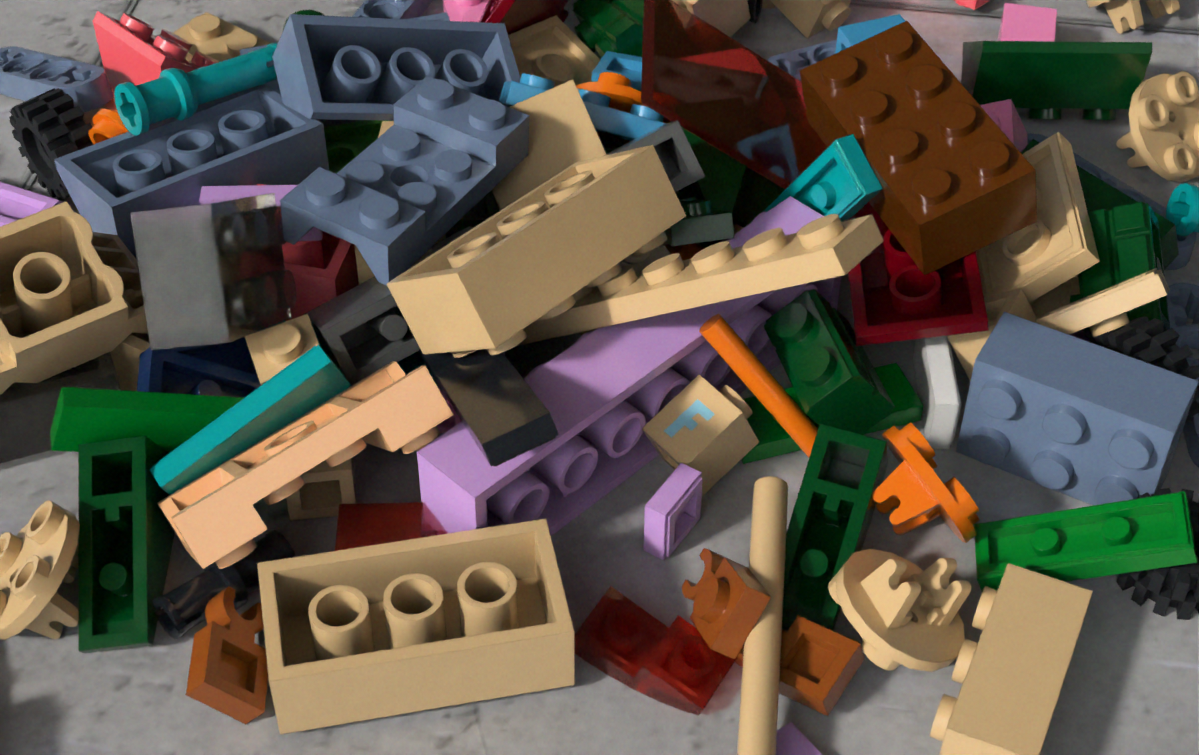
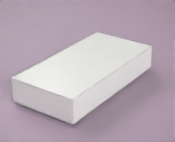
(937, 390)

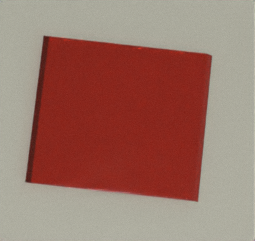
(725, 93)

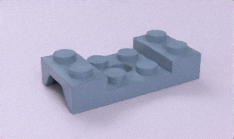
(442, 151)

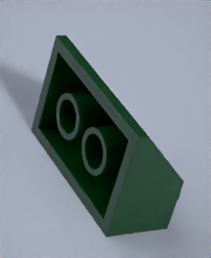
(1056, 75)

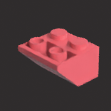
(138, 56)

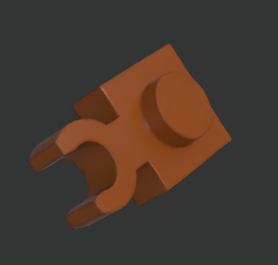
(725, 603)
(225, 662)
(815, 664)

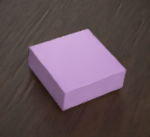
(672, 511)

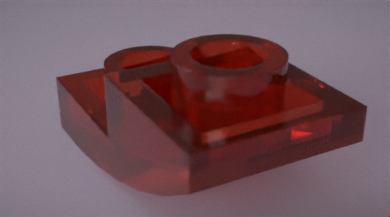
(648, 656)

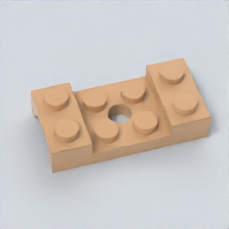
(385, 409)

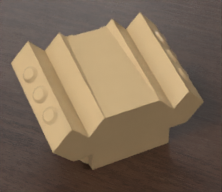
(63, 295)

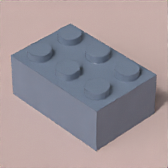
(1072, 413)

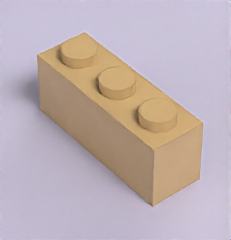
(1014, 668)

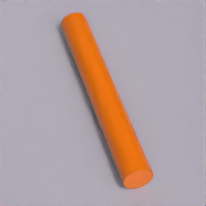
(760, 382)

